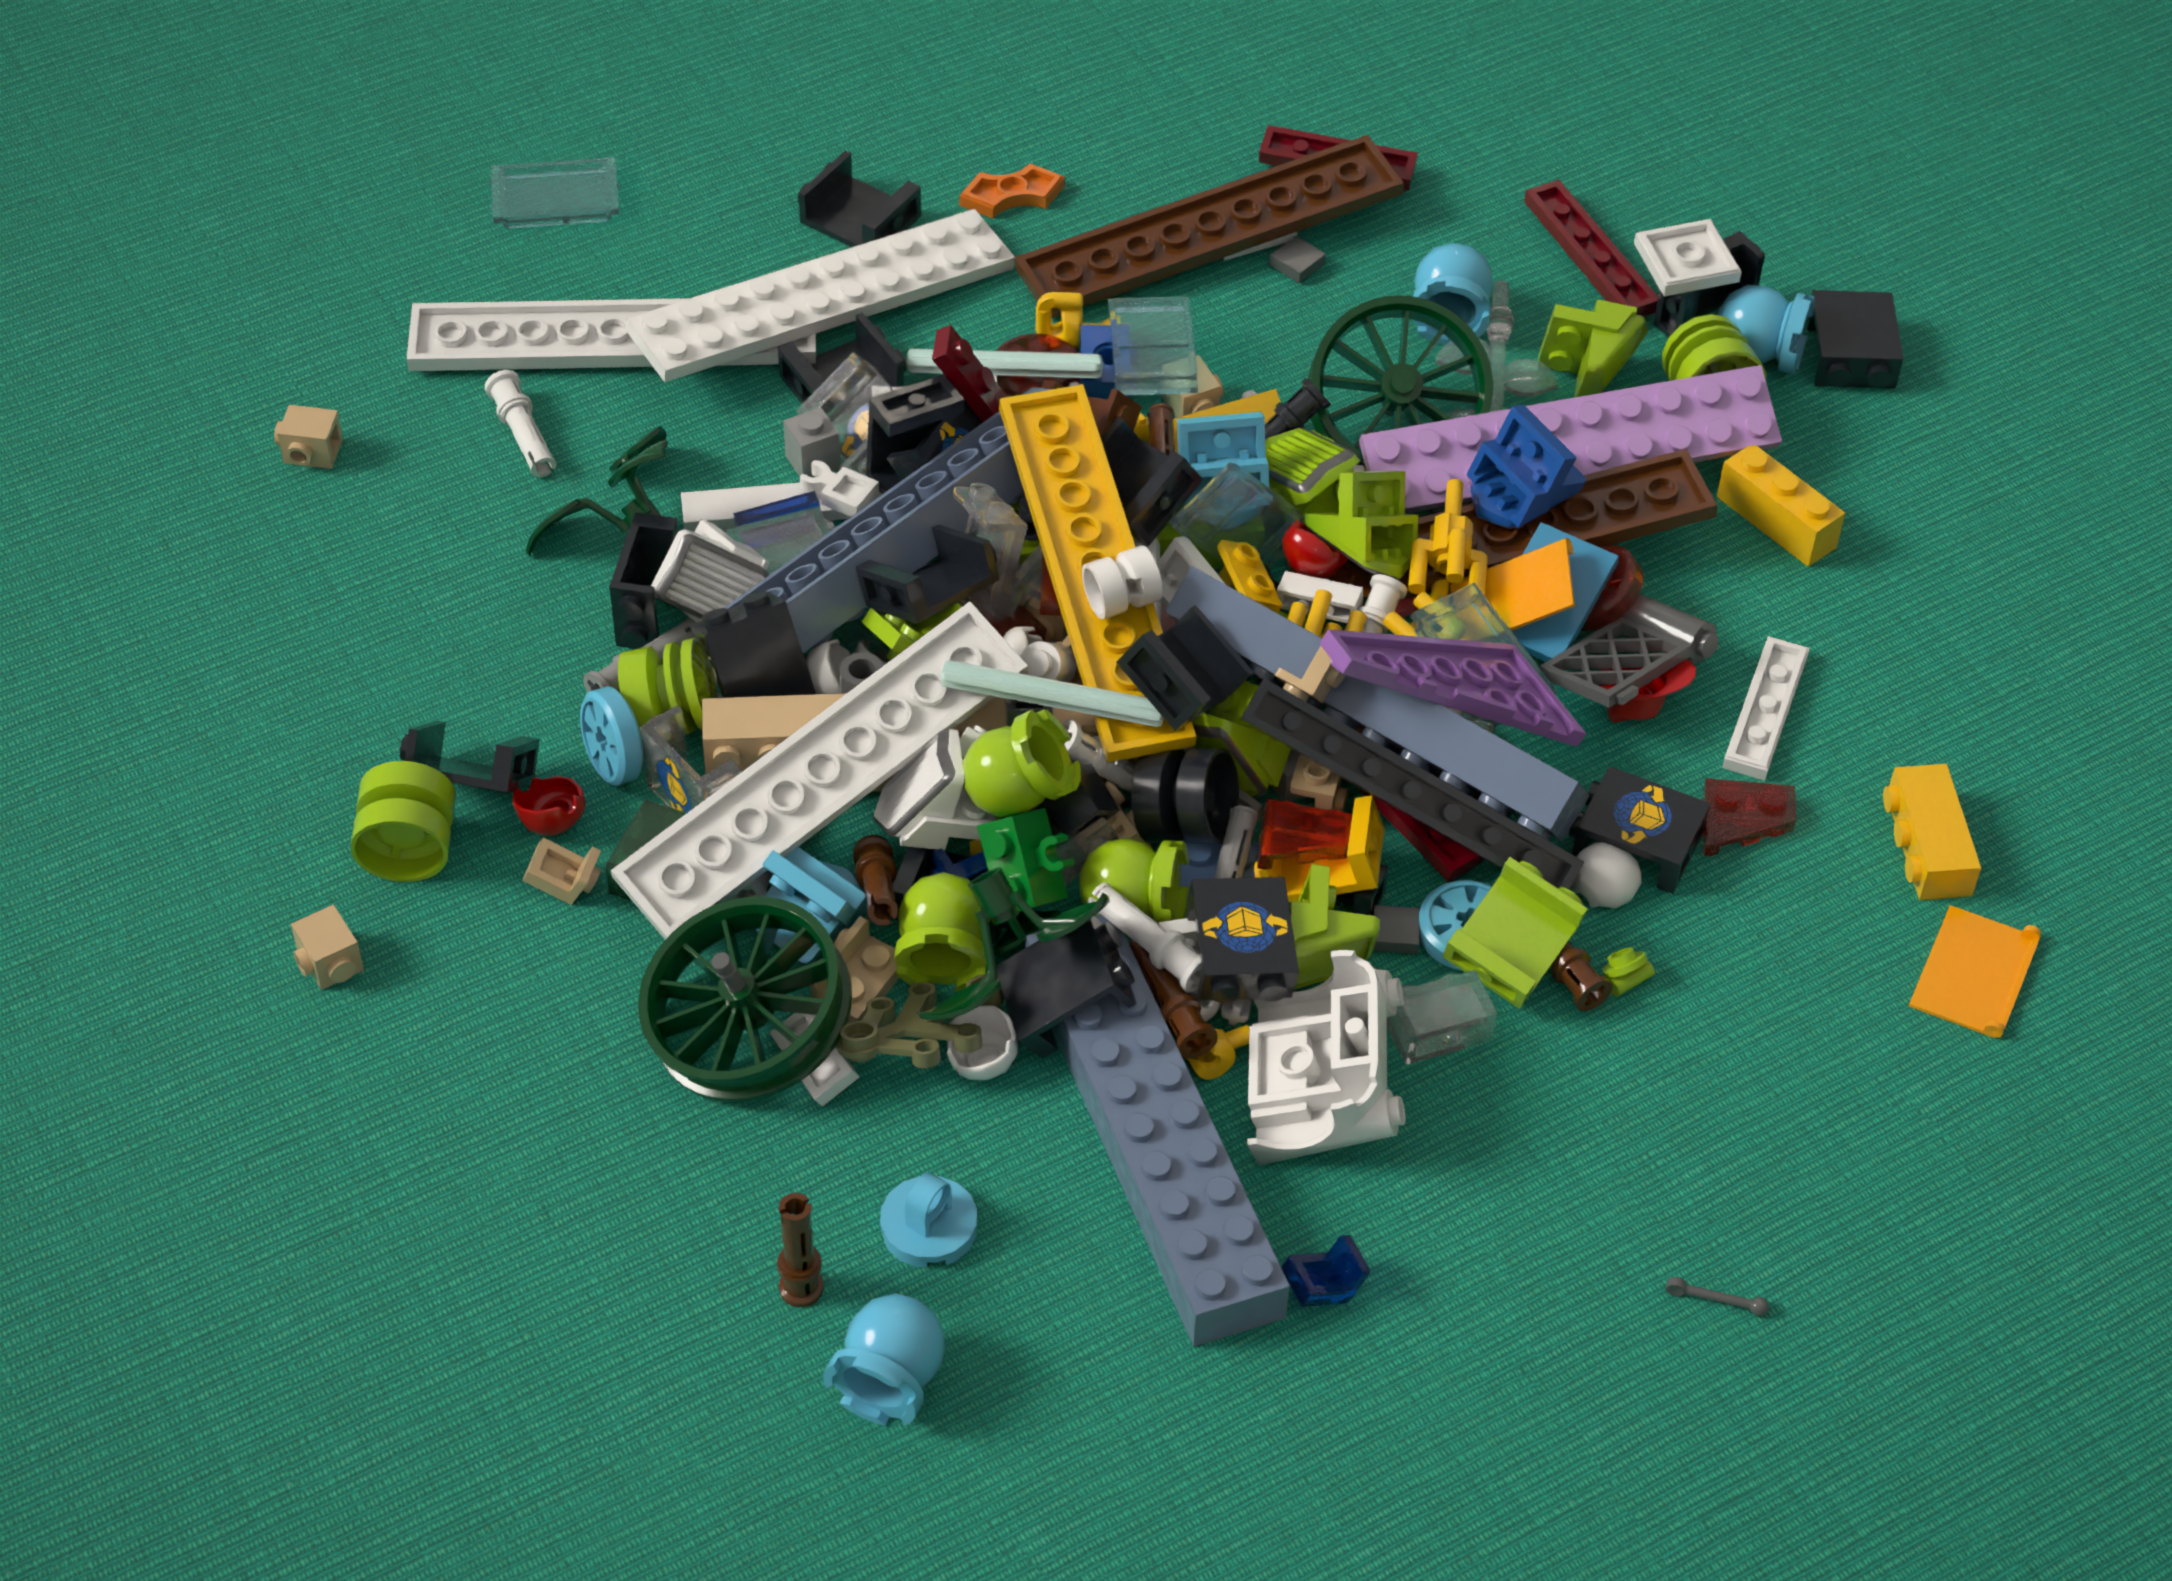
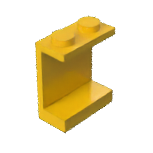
(1351, 874)

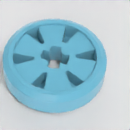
(611, 736)
(1446, 911)

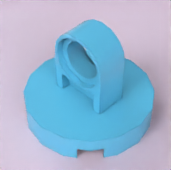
(928, 1221)

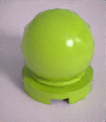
(1020, 765)
(1140, 875)
(939, 933)

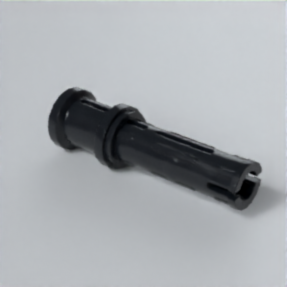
(1296, 410)

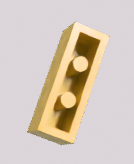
(1780, 504)
(1932, 832)

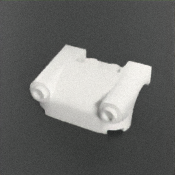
(1324, 1064)

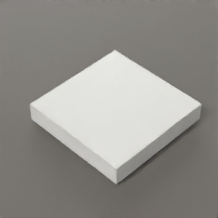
(1687, 257)

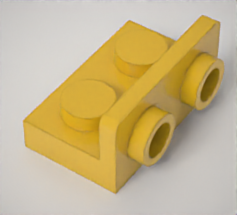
(1247, 573)

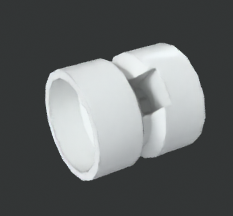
(1122, 582)

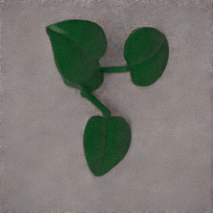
(626, 466)
(999, 903)

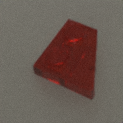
(1746, 812)
(1302, 833)

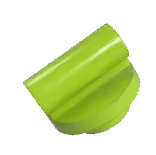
(1627, 970)

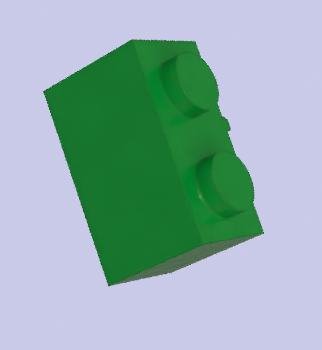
(1027, 855)

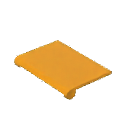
(1530, 585)
(1975, 971)

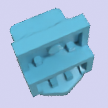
(1217, 440)
(818, 887)

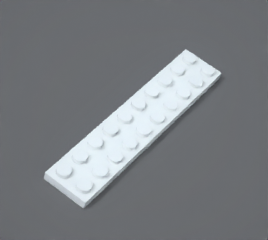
(818, 295)
(541, 336)
(812, 775)

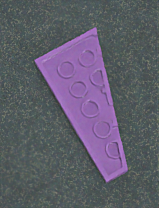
(1459, 674)

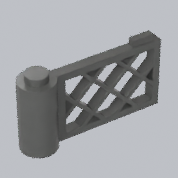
(1650, 628)

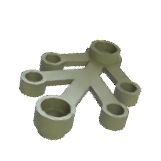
(866, 1038)

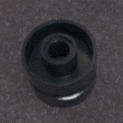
(1184, 795)

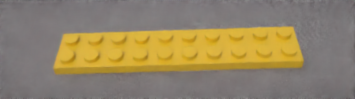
(1078, 523)

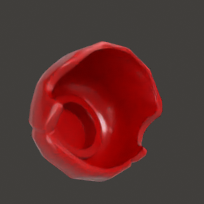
(1309, 553)
(550, 805)

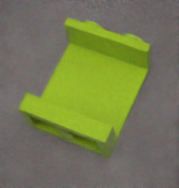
(1516, 932)

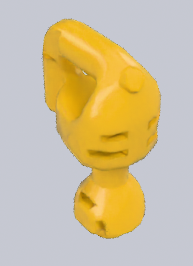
(1071, 314)

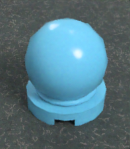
(1460, 282)
(1770, 323)
(887, 1359)

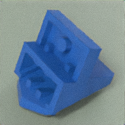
(1522, 472)

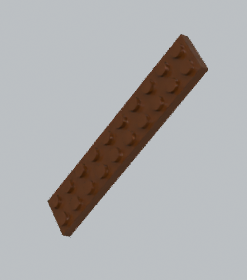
(1212, 224)
(1608, 510)

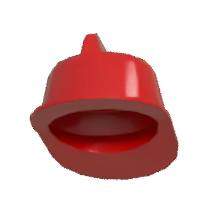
(1652, 695)

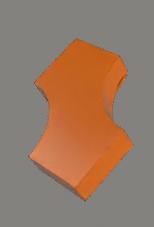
(997, 193)

